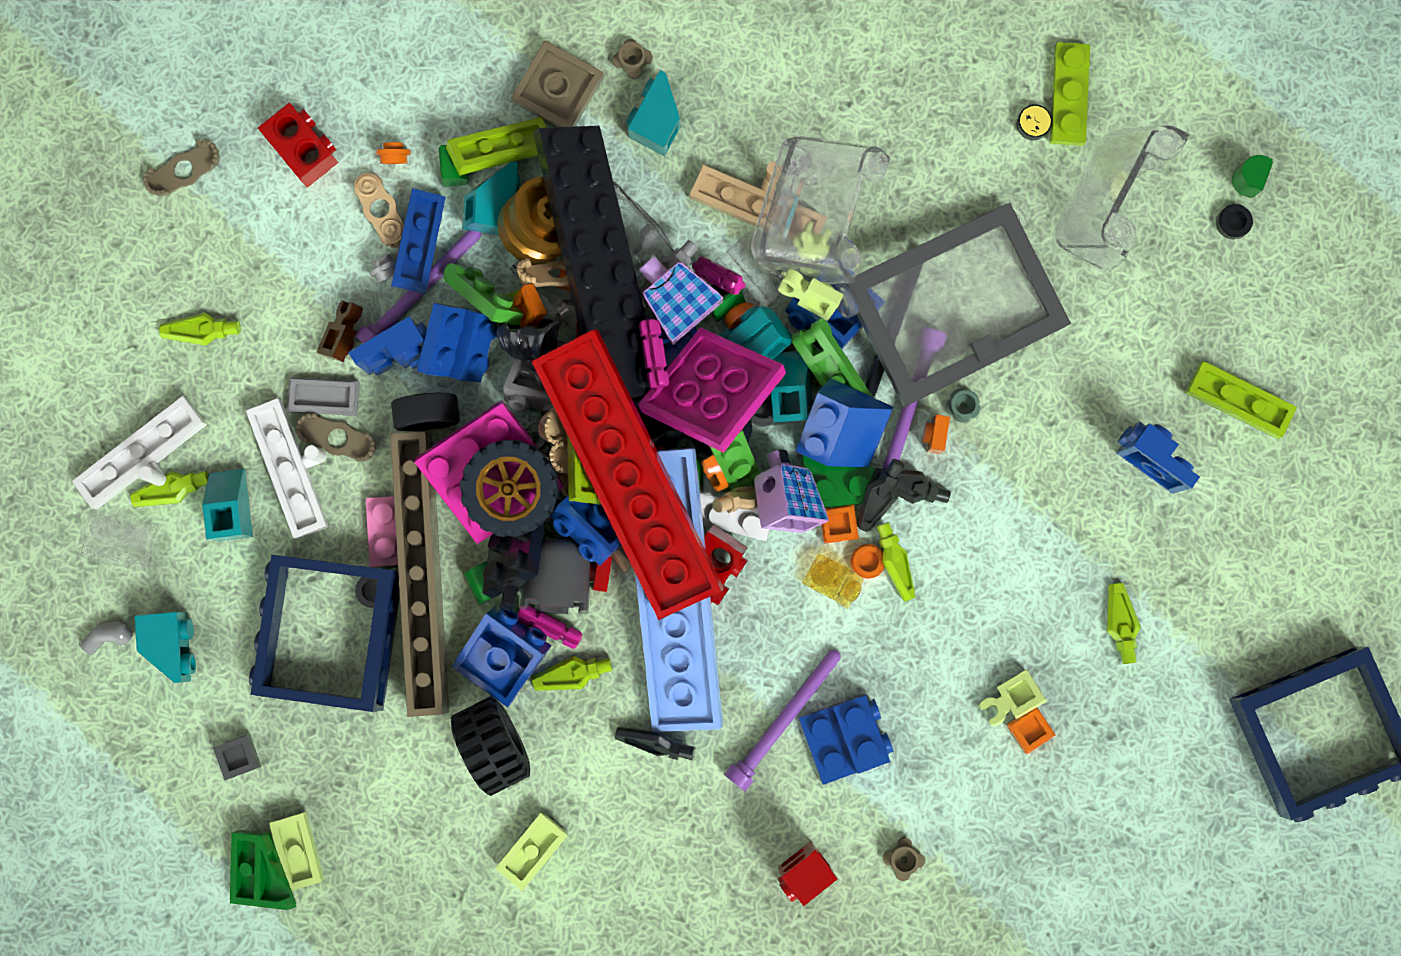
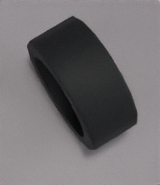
(425, 411)

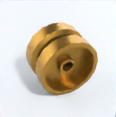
(528, 224)

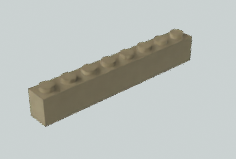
(419, 578)

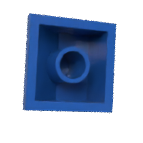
(843, 426)

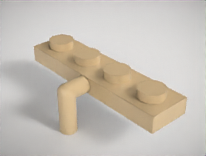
(730, 194)

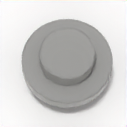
(384, 268)

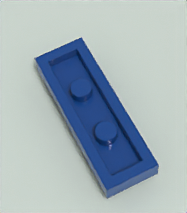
(418, 241)

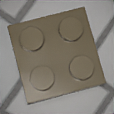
(557, 86)

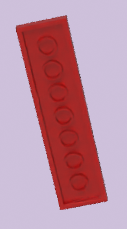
(627, 474)

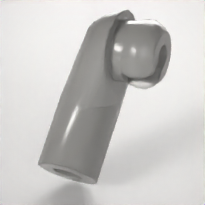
(106, 632)

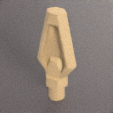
(737, 498)

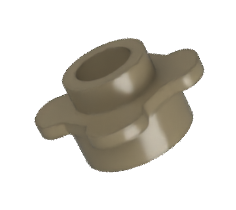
(630, 49)
(914, 859)

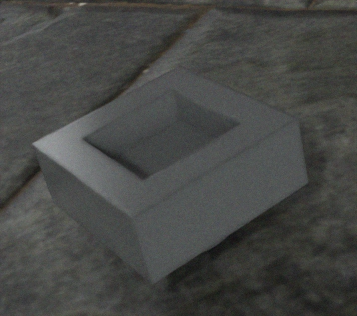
(237, 757)

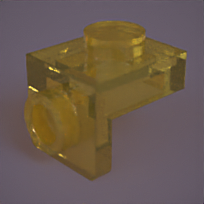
(833, 581)

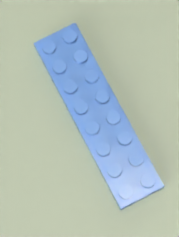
(682, 645)

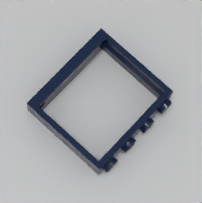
(379, 645)
(1246, 704)

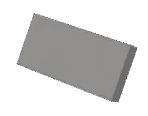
(323, 396)

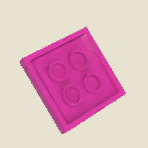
(713, 389)
(446, 460)

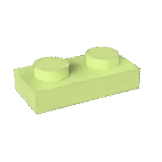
(297, 850)
(532, 851)

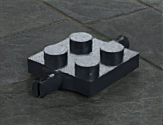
(511, 564)

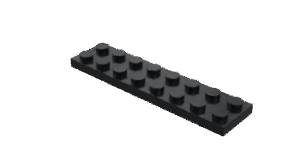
(594, 245)

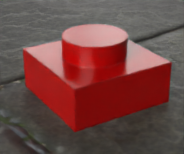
(600, 575)

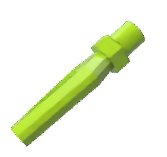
(198, 329)
(172, 492)
(896, 561)
(1122, 622)
(571, 674)

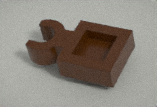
(340, 334)

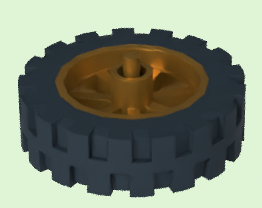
(475, 476)

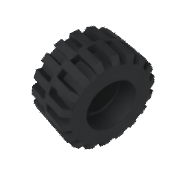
(490, 746)

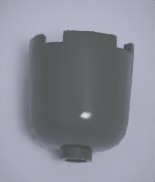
(561, 578)

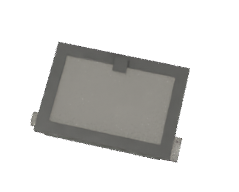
(955, 303)

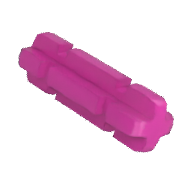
(718, 275)
(654, 353)
(550, 626)

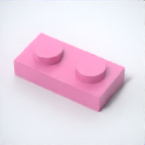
(381, 531)

